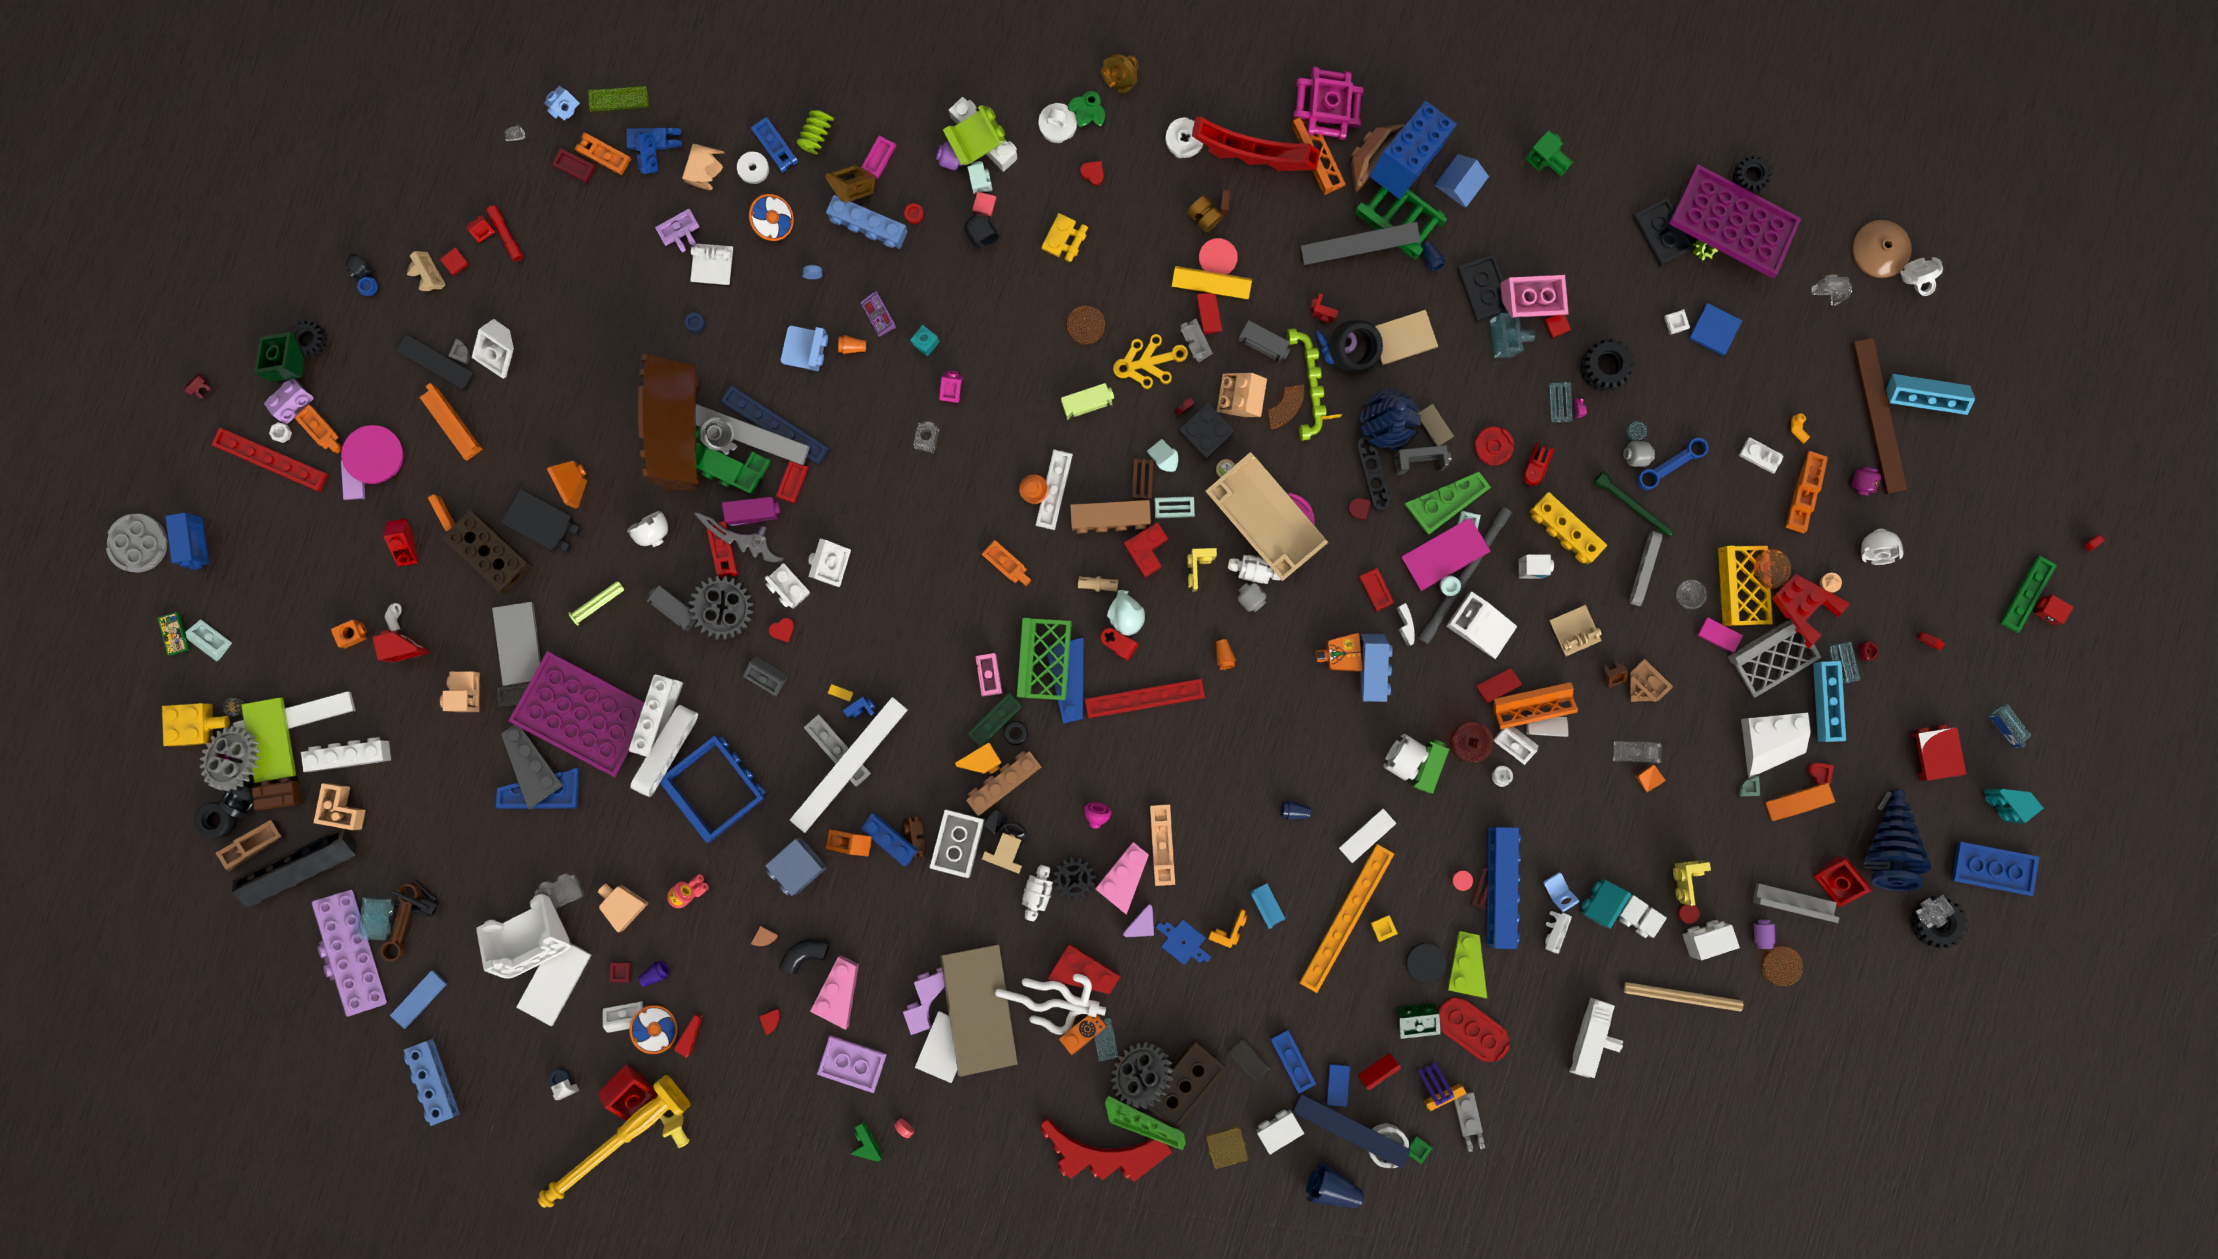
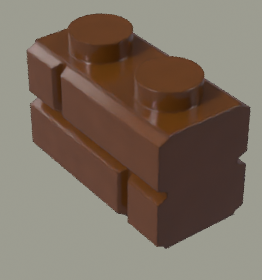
(276, 795)

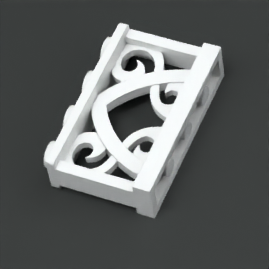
(655, 713)

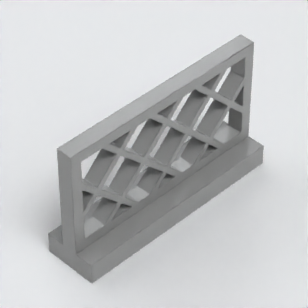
(1762, 644)

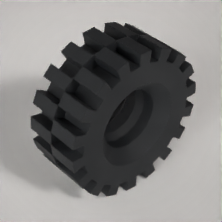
(1948, 935)

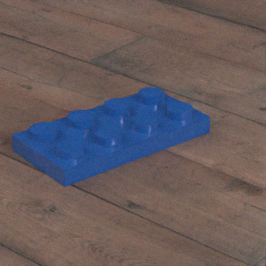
(1995, 868)

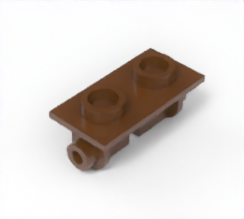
(911, 830)

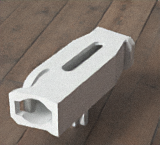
(1593, 1038)

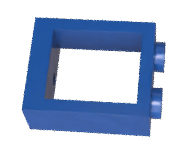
(187, 540)

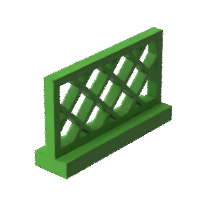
(1027, 662)

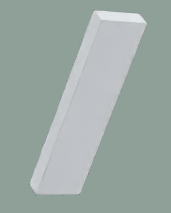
(1056, 481)

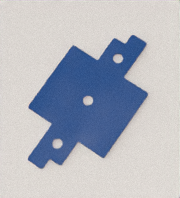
(1192, 939)

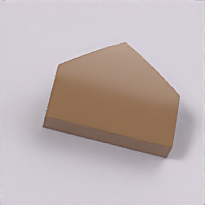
(1647, 683)

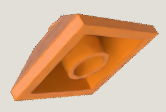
(569, 481)

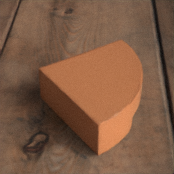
(764, 937)

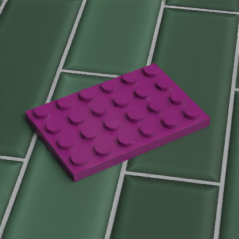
(1735, 221)
(579, 713)

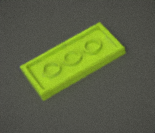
(269, 725)

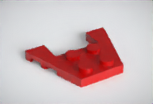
(1800, 599)

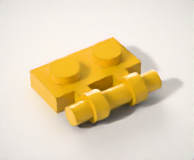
(1059, 234)

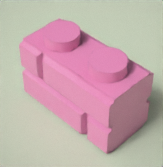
(988, 674)

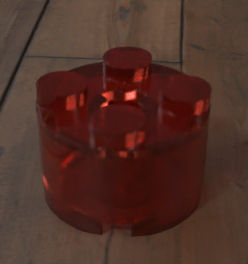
(1482, 746)

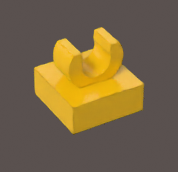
(1383, 928)

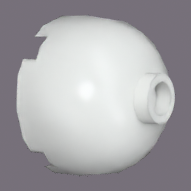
(649, 530)
(1881, 547)

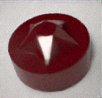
(1868, 651)

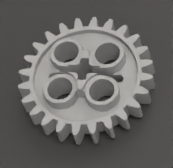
(226, 774)

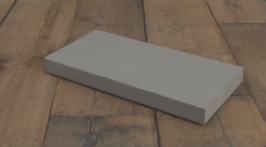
(517, 642)

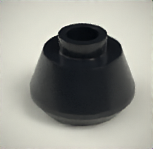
(357, 266)

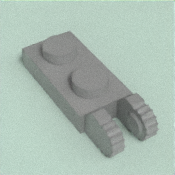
(1469, 1120)

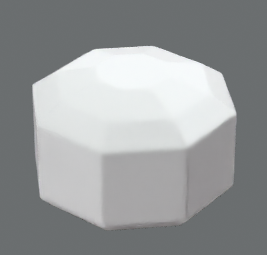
(280, 432)

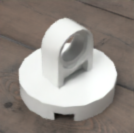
(1057, 123)
(1922, 271)

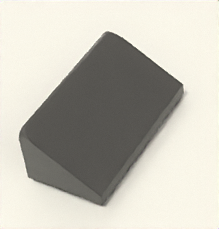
(765, 676)

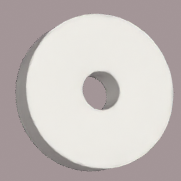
(757, 175)

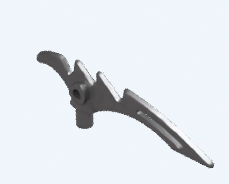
(756, 542)

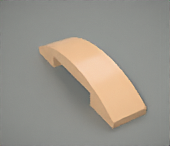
(1162, 845)

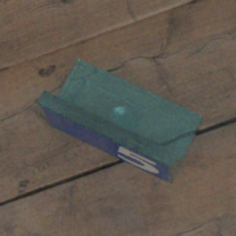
(2010, 726)

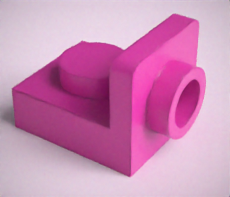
(951, 386)

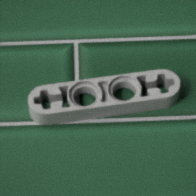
(1645, 568)

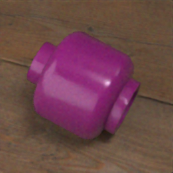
(1866, 480)

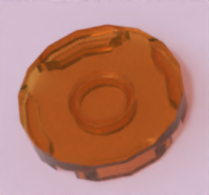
(1086, 325)
(1772, 568)
(1782, 966)

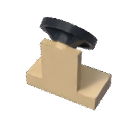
(1007, 847)

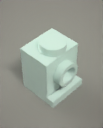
(979, 178)

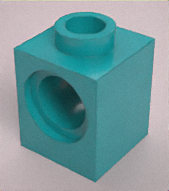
(925, 340)

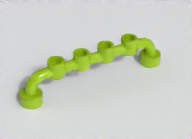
(1313, 374)

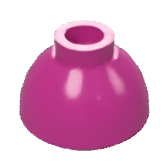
(1097, 814)

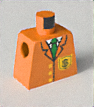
(1342, 654)

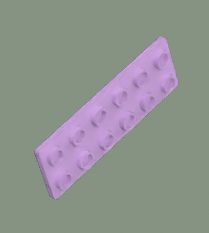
(346, 955)

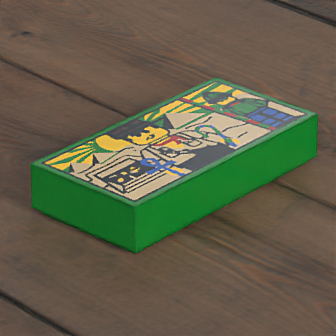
(173, 633)

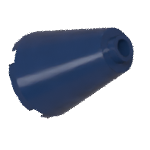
(1331, 1188)

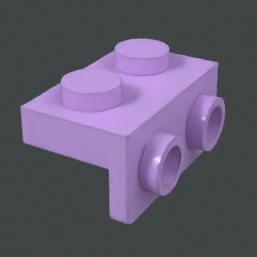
(288, 401)

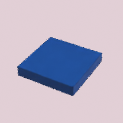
(1715, 329)

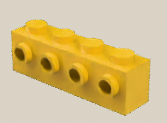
(1567, 528)

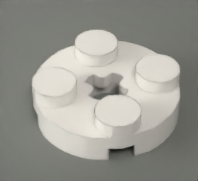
(1173, 136)

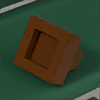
(1615, 676)

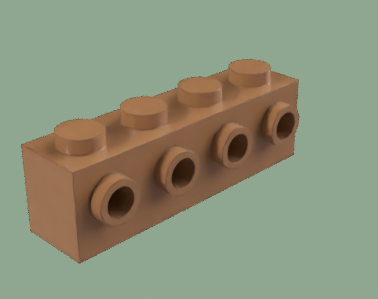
(1110, 515)
(1005, 782)

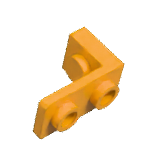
(1220, 936)

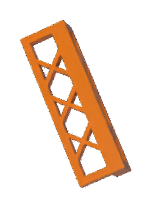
(1320, 173)
(450, 422)
(1532, 702)

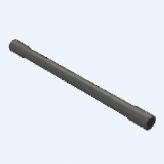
(1432, 627)

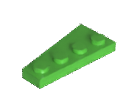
(1441, 505)
(1138, 1122)

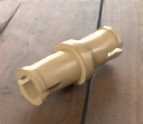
(1098, 583)

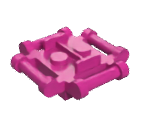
(1329, 102)

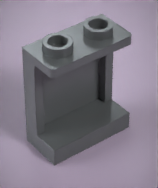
(1405, 456)

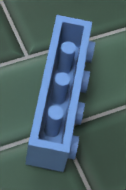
(867, 222)
(431, 1082)

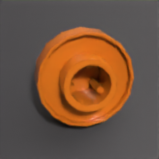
(1034, 489)

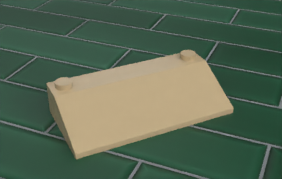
(1266, 516)

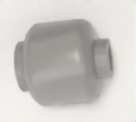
(1639, 453)
(1252, 597)

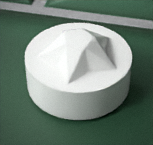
(1502, 776)

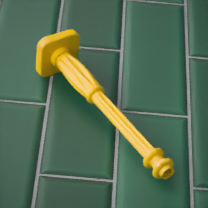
(668, 1098)

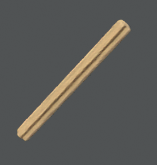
(1682, 996)

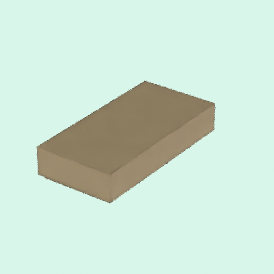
(1435, 425)

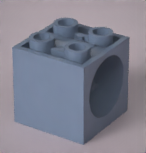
(795, 867)

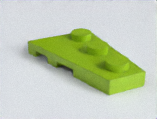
(1467, 966)

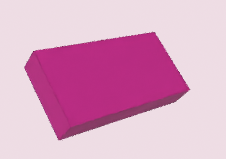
(878, 156)
(1719, 635)

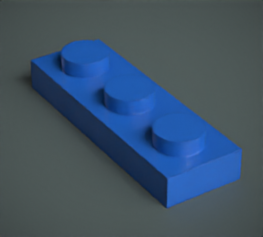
(889, 839)
(1293, 1061)

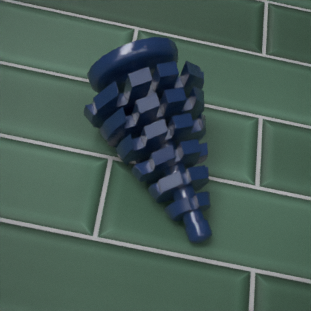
(1390, 419)
(1897, 849)

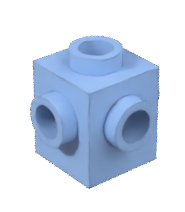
(561, 103)

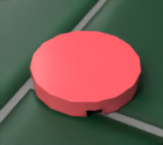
(1218, 256)

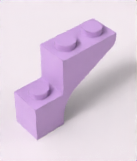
(927, 988)

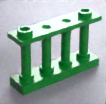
(1367, 213)

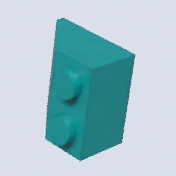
(1605, 903)

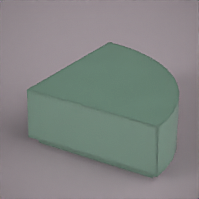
(1750, 787)

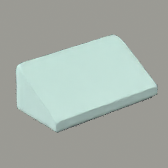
(208, 640)

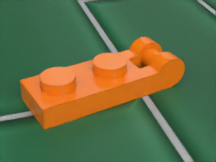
(603, 154)

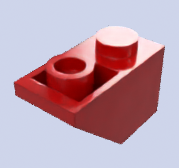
(400, 542)

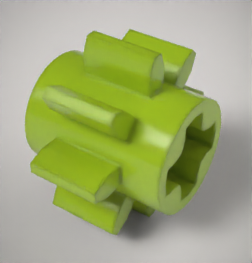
(1708, 250)

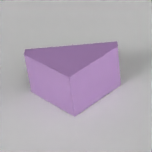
(1142, 924)

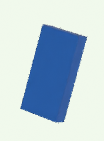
(1338, 1085)

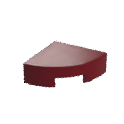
(1187, 405)

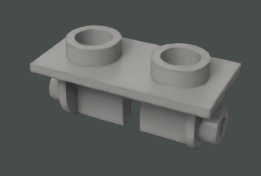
(1196, 339)

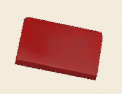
(1209, 313)
(1498, 685)
(1379, 1071)

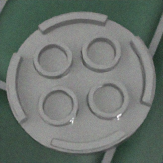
(136, 543)

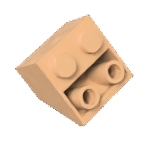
(1242, 394)

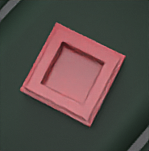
(984, 204)

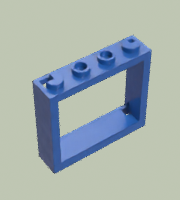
(685, 805)

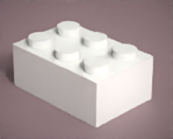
(957, 843)

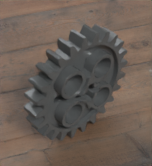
(702, 604)
(1142, 1075)

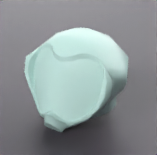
(1126, 614)

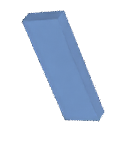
(418, 999)

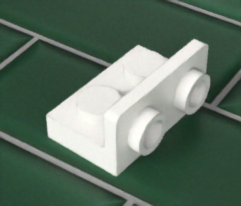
(787, 586)

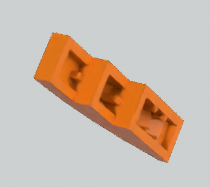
(1806, 492)

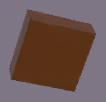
(1225, 202)

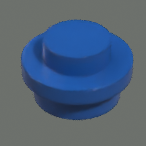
(367, 286)

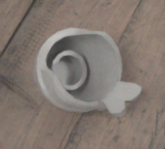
(718, 435)

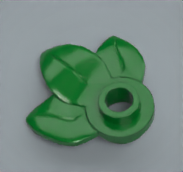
(1087, 111)

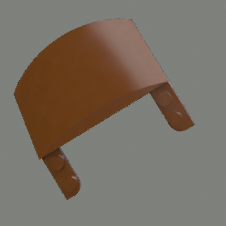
(668, 422)

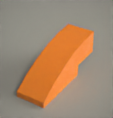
(1800, 801)

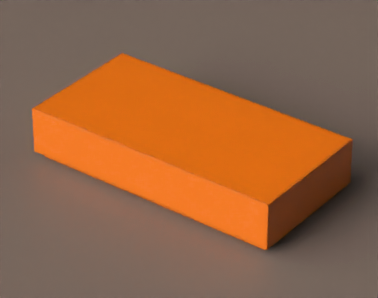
(442, 512)

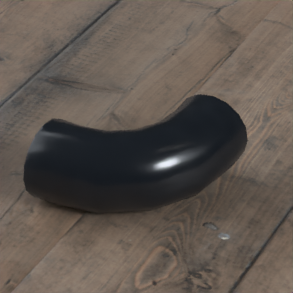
(803, 951)

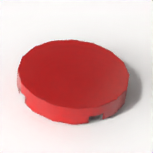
(1494, 446)

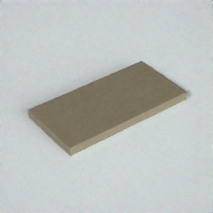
(977, 1016)

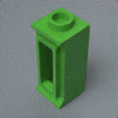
(1430, 769)

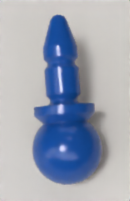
(1324, 343)

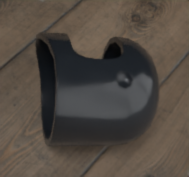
(978, 228)
(240, 799)

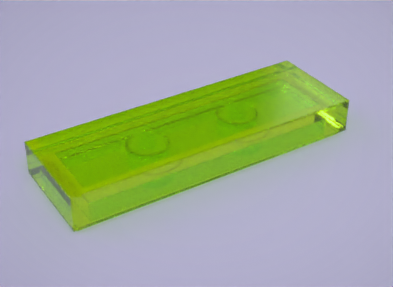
(618, 98)

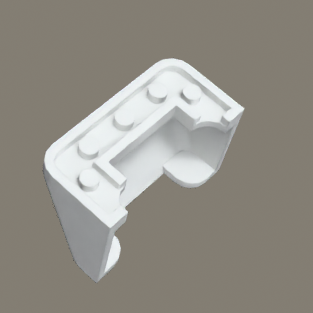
(523, 941)

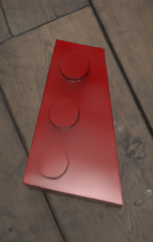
(1078, 962)

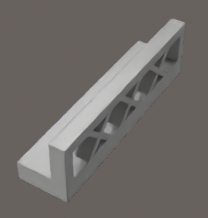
(1795, 902)

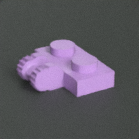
(678, 227)

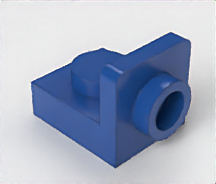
(856, 708)

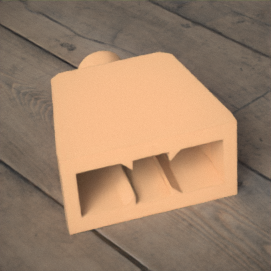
(620, 906)

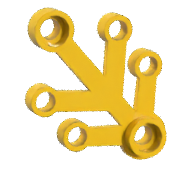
(1146, 362)

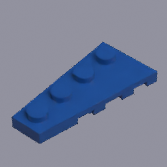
(1072, 707)
(565, 797)

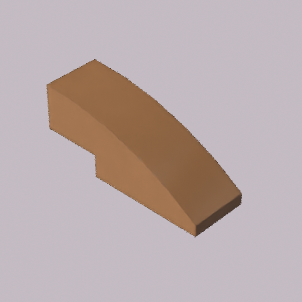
(248, 845)

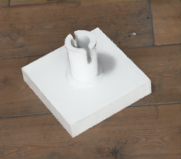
(829, 562)

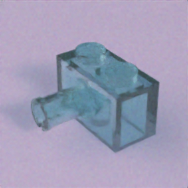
(1508, 336)
(375, 918)

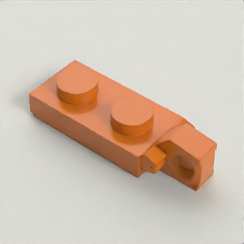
(318, 428)
(1006, 563)

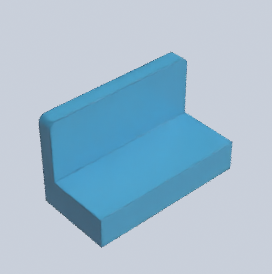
(1267, 905)

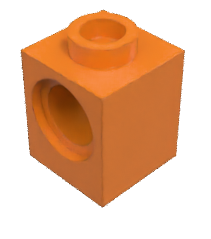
(341, 633)

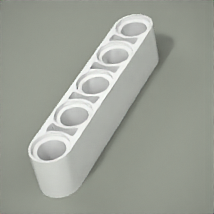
(664, 751)

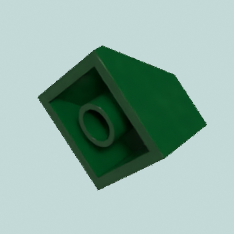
(279, 358)

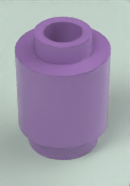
(1764, 934)

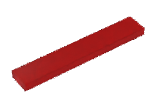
(269, 459)
(1144, 698)

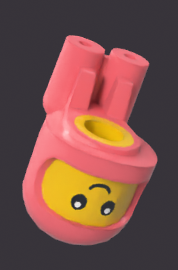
(684, 893)

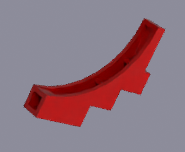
(1255, 151)
(1076, 1156)

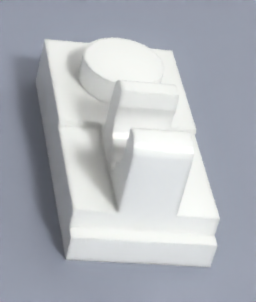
(1761, 455)
(1555, 939)

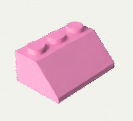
(1535, 296)

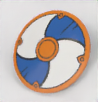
(771, 217)
(653, 1029)

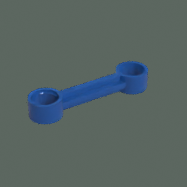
(1672, 464)

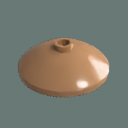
(1873, 256)

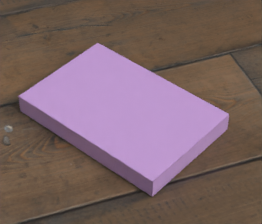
(851, 1064)

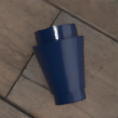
(1433, 258)
(1292, 810)

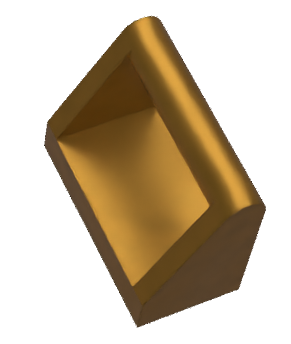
(854, 188)

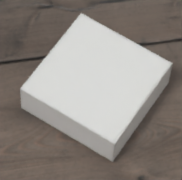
(1676, 322)

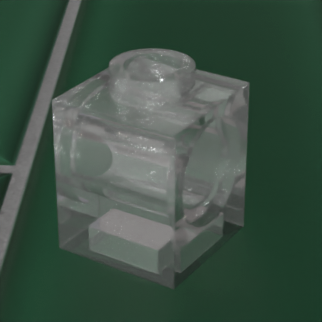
(926, 445)

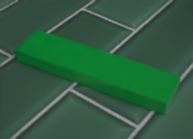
(2028, 594)

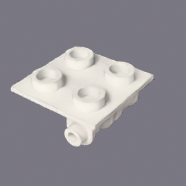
(711, 264)

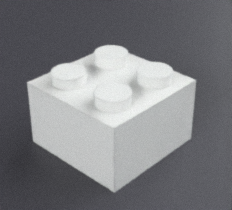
(1710, 940)

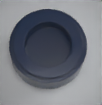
(694, 322)
(558, 1076)

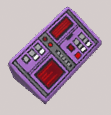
(878, 314)

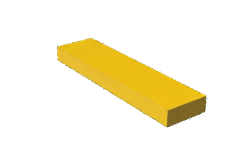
(1211, 282)

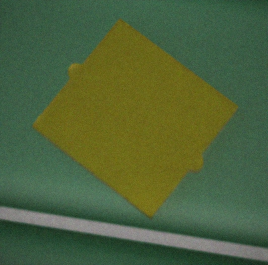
(1227, 1148)

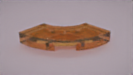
(1287, 408)

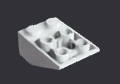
(1481, 625)

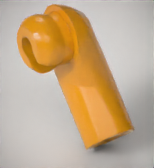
(1797, 427)

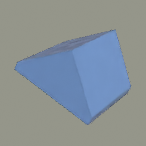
(1462, 179)

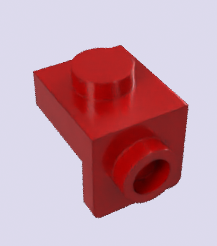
(1324, 313)

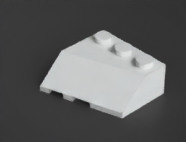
(1774, 740)

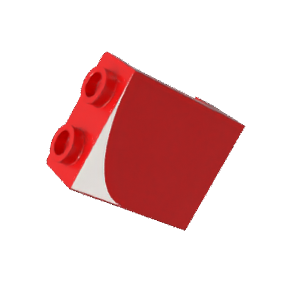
(1939, 753)

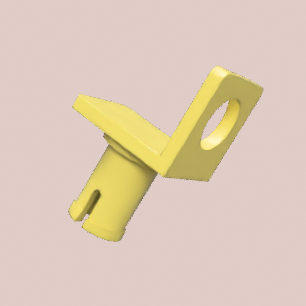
(673, 1126)

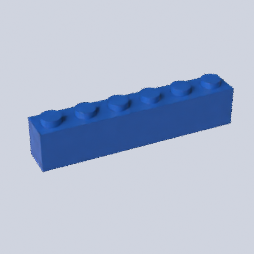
(1503, 887)

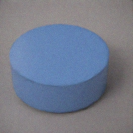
(812, 272)

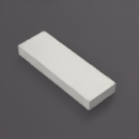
(1367, 835)

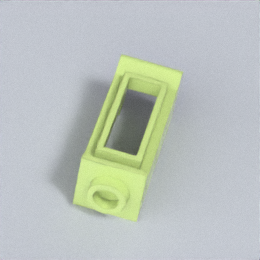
(1087, 400)

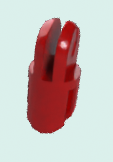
(1536, 468)

